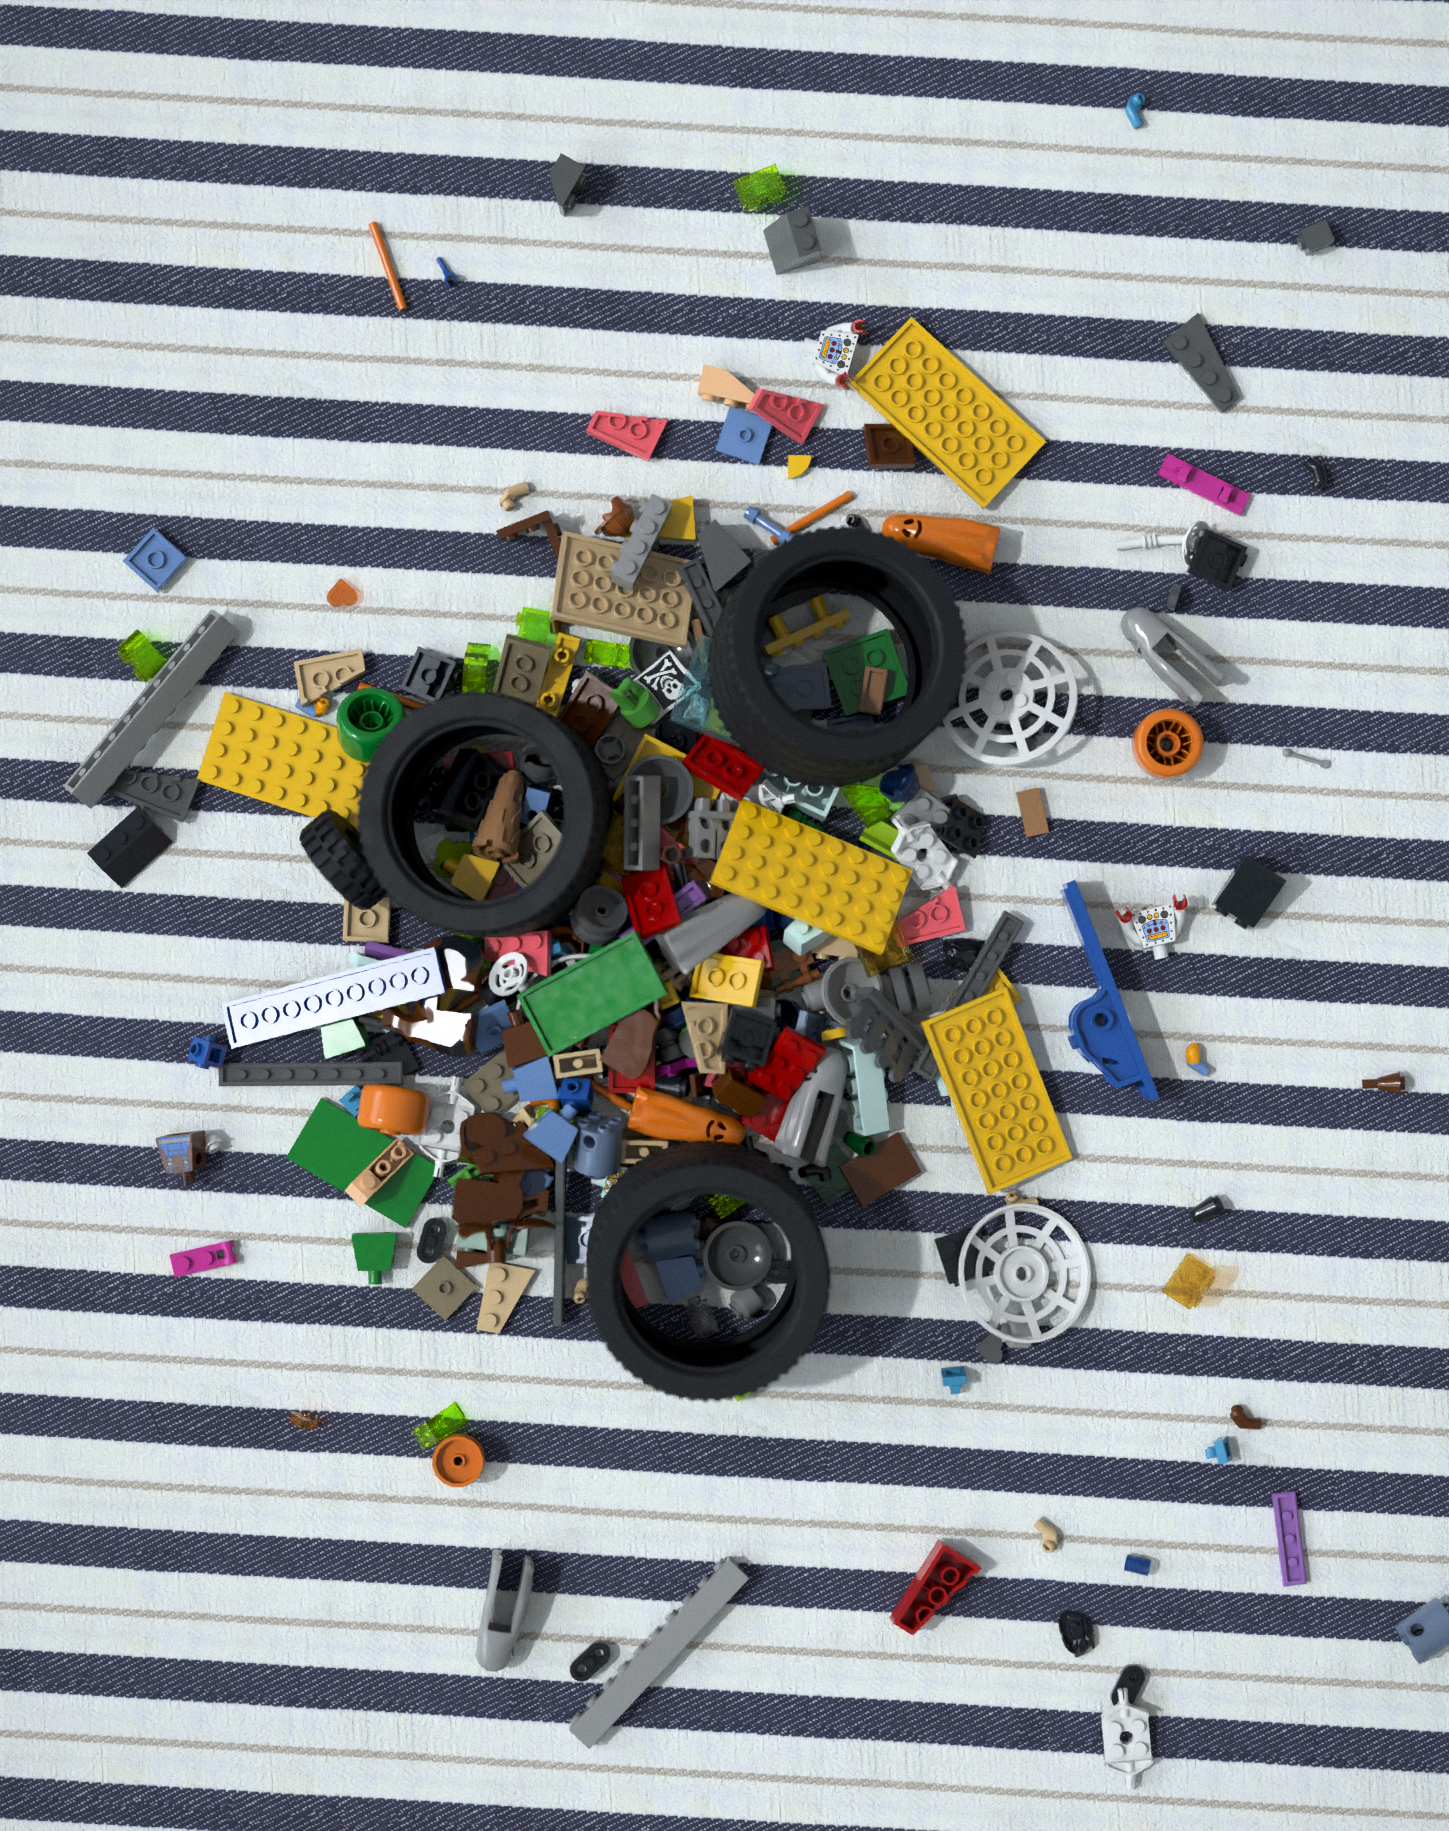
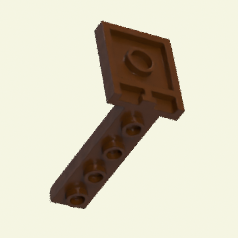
(532, 524)

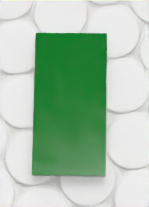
(592, 993)
(340, 1150)

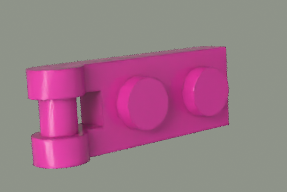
(202, 1258)

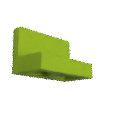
(881, 837)

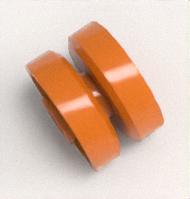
(461, 1446)

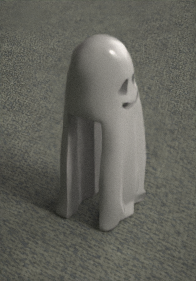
(1145, 630)
(707, 931)
(826, 1076)
(496, 1640)

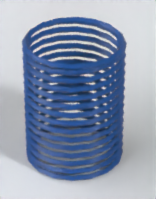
(1135, 1561)

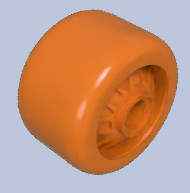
(1183, 734)
(393, 1110)

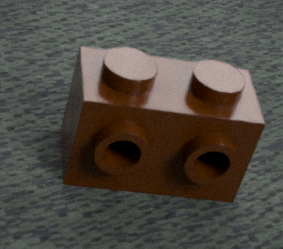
(739, 1093)

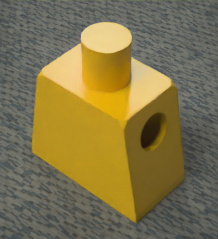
(681, 521)
(473, 875)

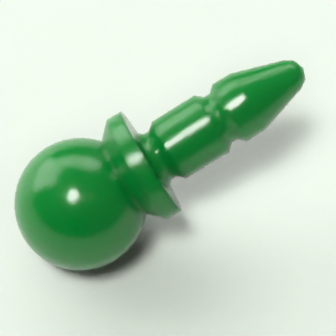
(797, 816)

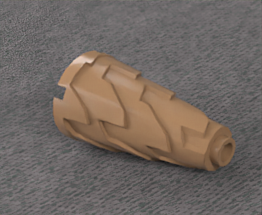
(500, 829)

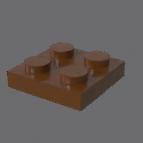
(887, 447)

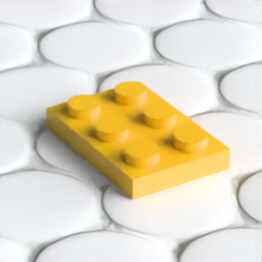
(728, 980)

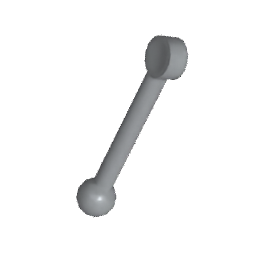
(1322, 763)

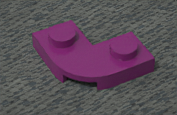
(672, 1067)

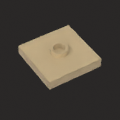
(367, 924)

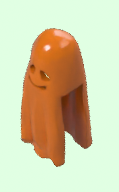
(947, 539)
(675, 1119)

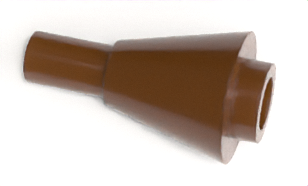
(1390, 1083)

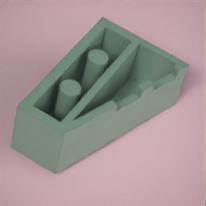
(518, 1243)

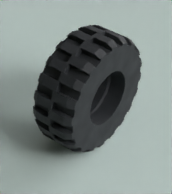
(339, 857)

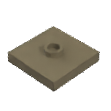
(444, 1287)

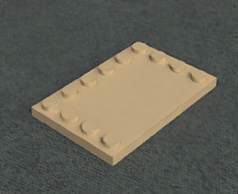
(586, 597)

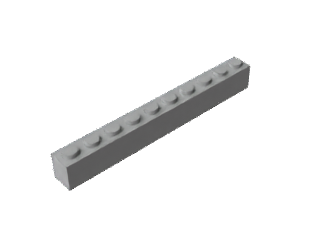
(151, 708)
(658, 1652)

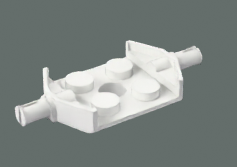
(764, 795)
(938, 863)
(444, 1107)
(1129, 1756)

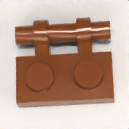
(788, 961)

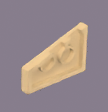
(327, 673)
(705, 1029)
(501, 1292)

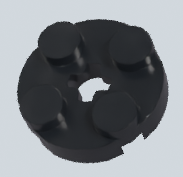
(666, 731)

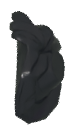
(961, 953)
(1076, 1633)

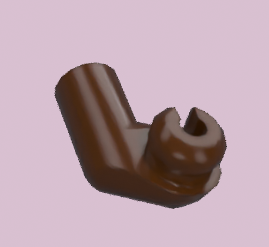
(1242, 1421)

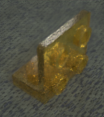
(614, 848)
(894, 953)
(1189, 1282)

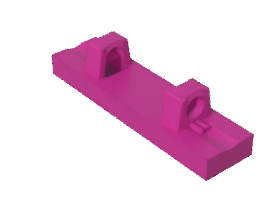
(1203, 484)

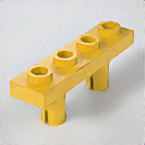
(796, 639)
(558, 673)

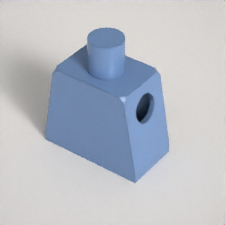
(537, 799)
(532, 1081)
(554, 1132)
(680, 1276)

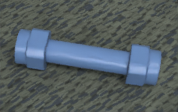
(754, 516)

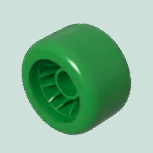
(365, 720)

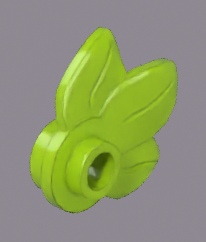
(447, 849)

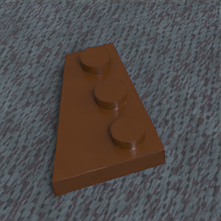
(510, 1155)

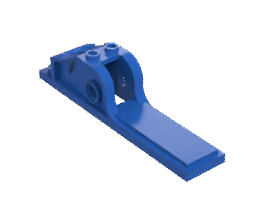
(1115, 1036)

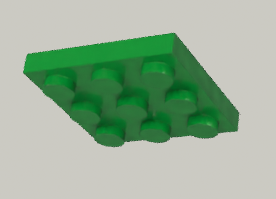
(848, 666)

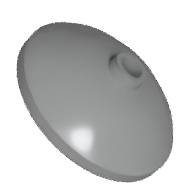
(845, 976)

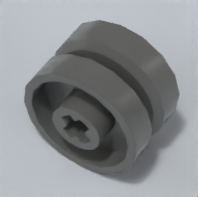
(599, 915)
(910, 989)

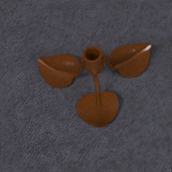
(673, 854)
(495, 1245)

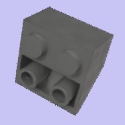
(567, 180)

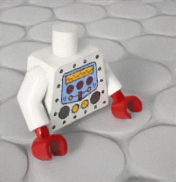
(835, 351)
(1154, 926)

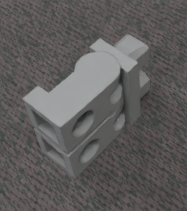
(708, 828)

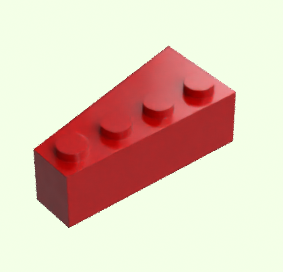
(933, 1585)

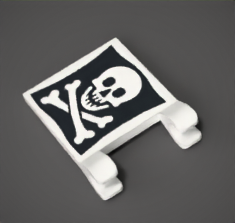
(663, 681)

